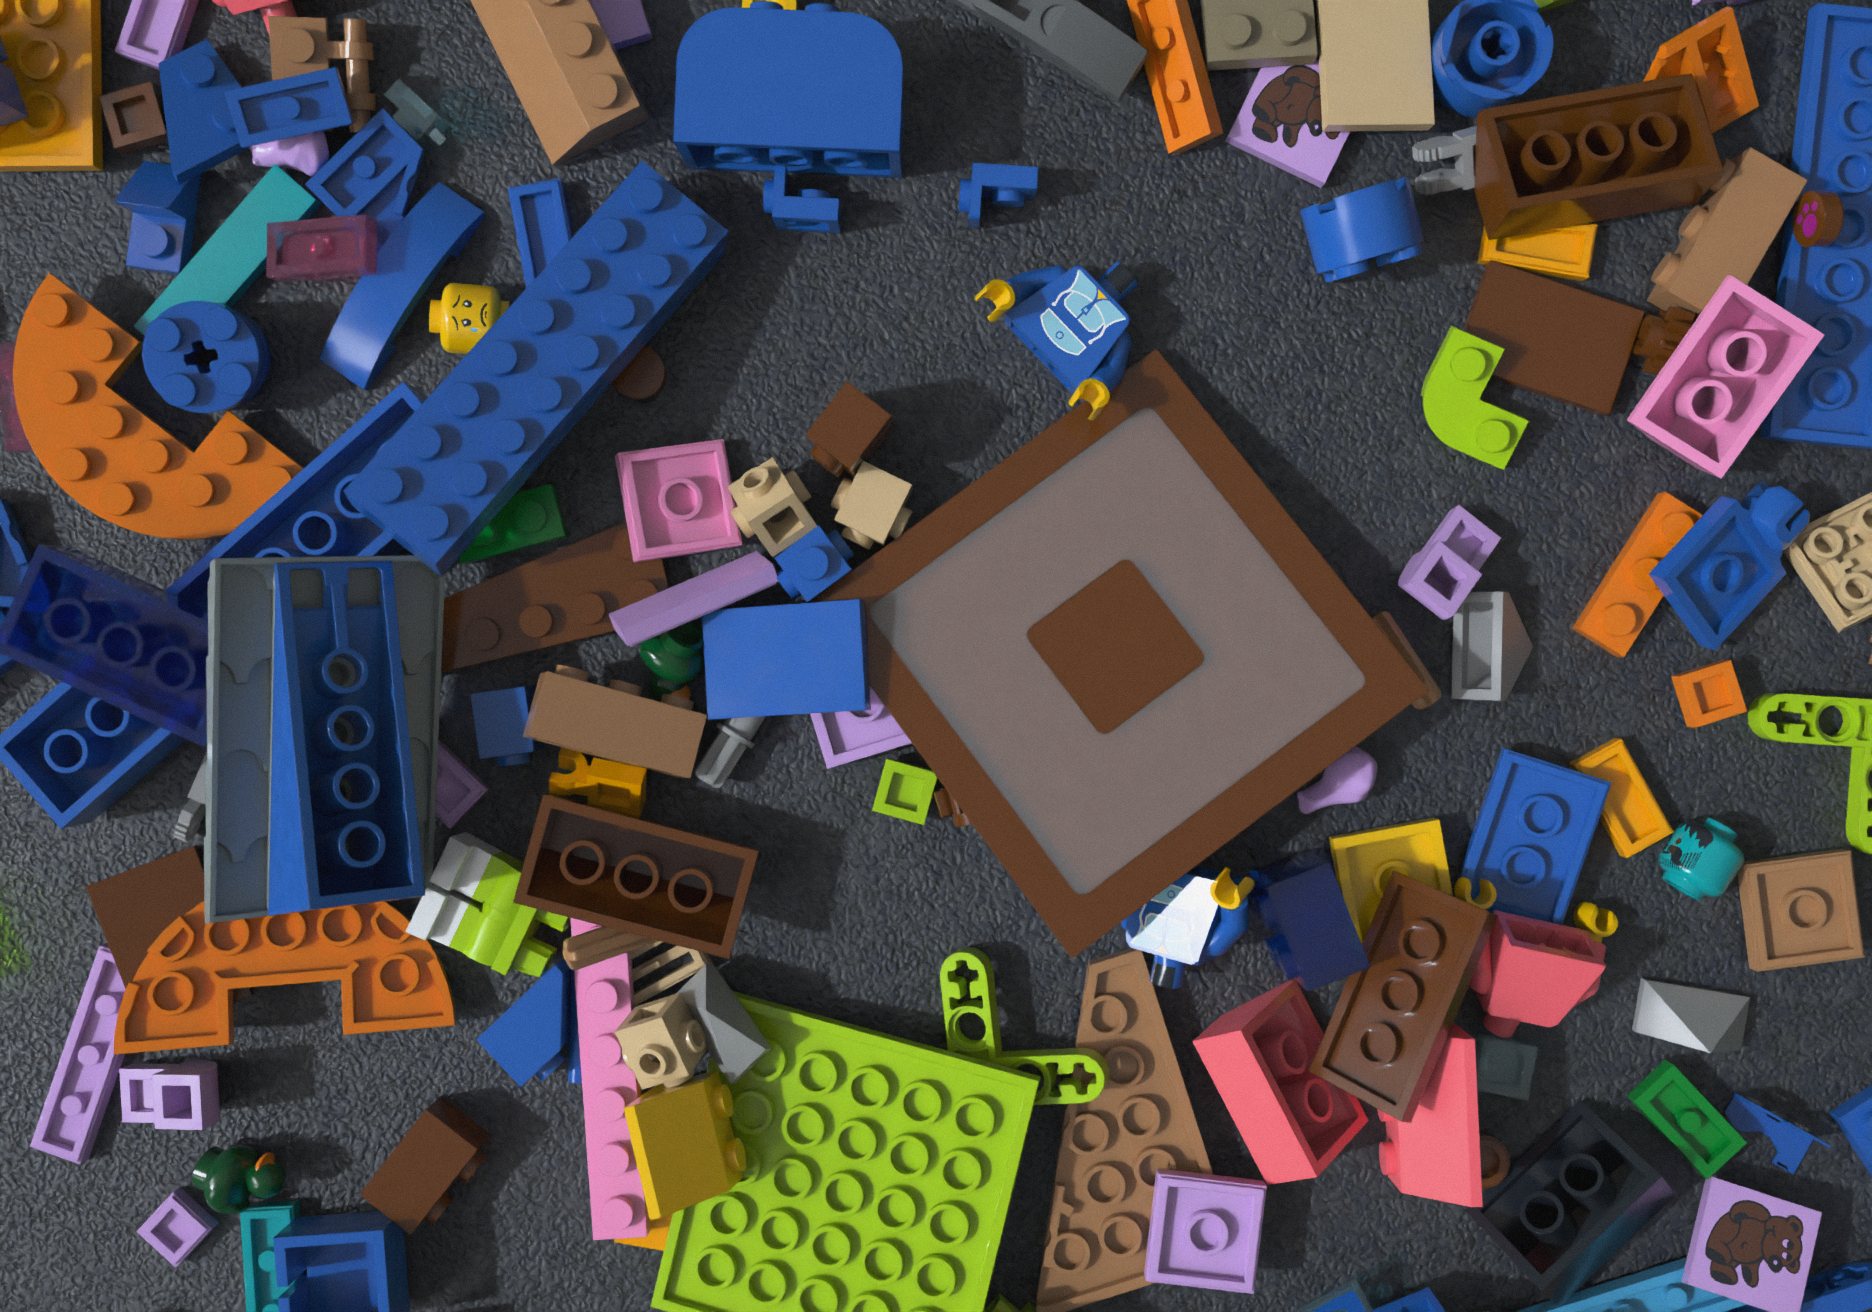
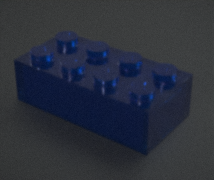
(112, 638)

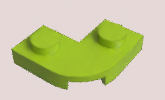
(1454, 402)

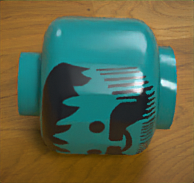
(1701, 859)

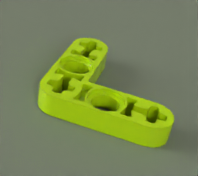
(1854, 732)
(990, 1047)

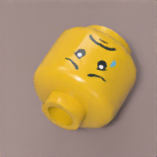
(465, 315)

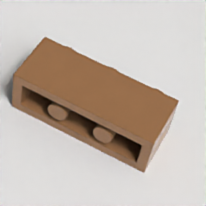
(1727, 231)
(615, 722)

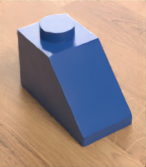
(533, 1028)

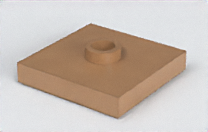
(1800, 910)

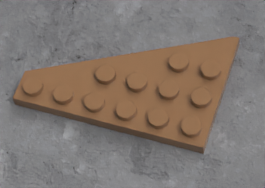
(1116, 1141)

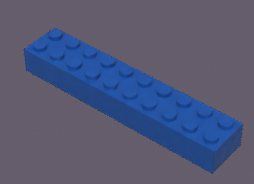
(87, 753)

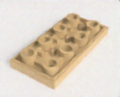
(1375, 65)
(1836, 562)

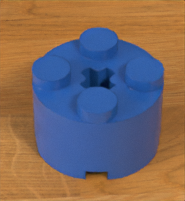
(1515, 60)
(1364, 225)
(173, 350)

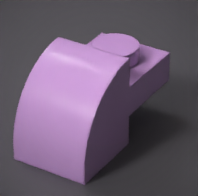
(1449, 563)
(171, 1094)

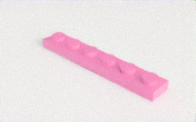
(608, 1086)

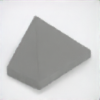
(1487, 647)
(1691, 1016)
(728, 1029)

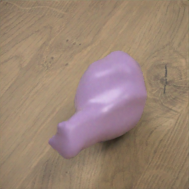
(300, 153)
(1343, 782)

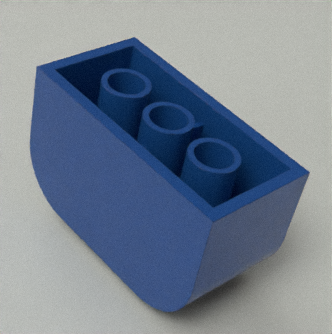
(790, 91)

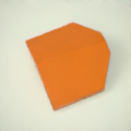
(1718, 66)

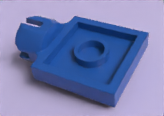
(1729, 561)

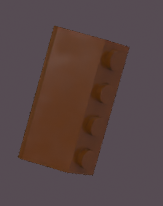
(1593, 156)
(636, 875)

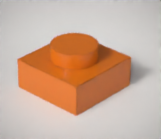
(1709, 693)

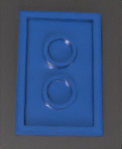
(786, 659)
(1533, 835)

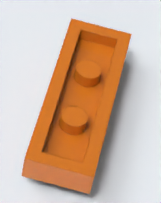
(1176, 73)
(1627, 591)

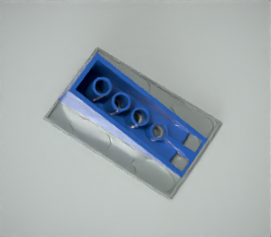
(320, 732)

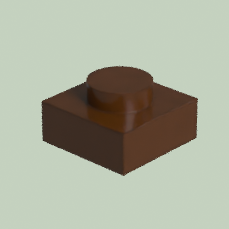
(135, 117)

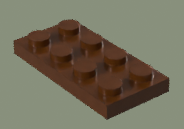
(1405, 1003)

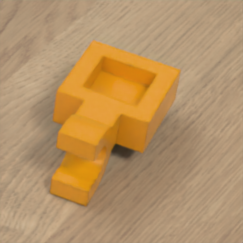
(604, 782)

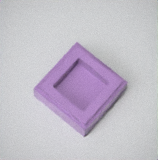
(177, 1227)

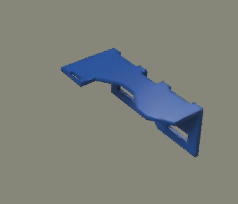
(1787, 1138)

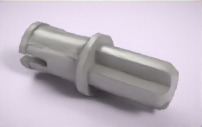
(727, 749)

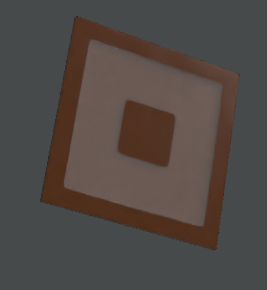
(1120, 652)

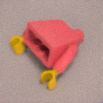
(1534, 966)

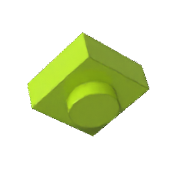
(905, 791)

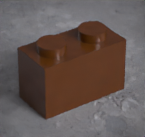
(848, 431)
(425, 1165)

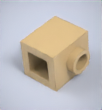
(872, 506)

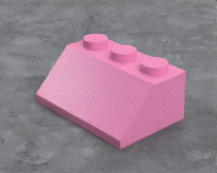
(1724, 377)

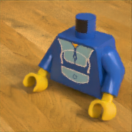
(1070, 325)
(1190, 922)

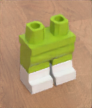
(475, 909)

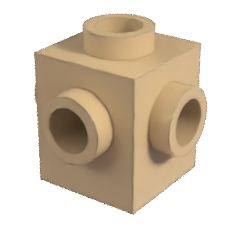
(771, 506)
(662, 1042)

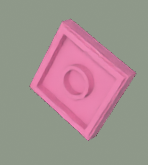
(677, 500)

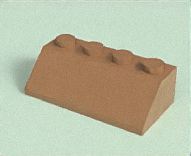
(563, 72)

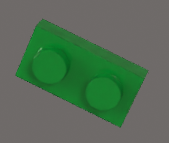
(524, 522)
(1686, 1119)

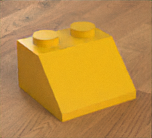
(685, 1143)

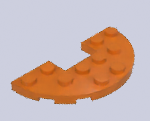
(112, 451)
(192, 967)

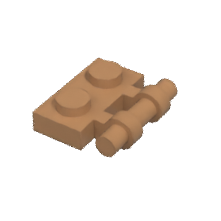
(304, 47)

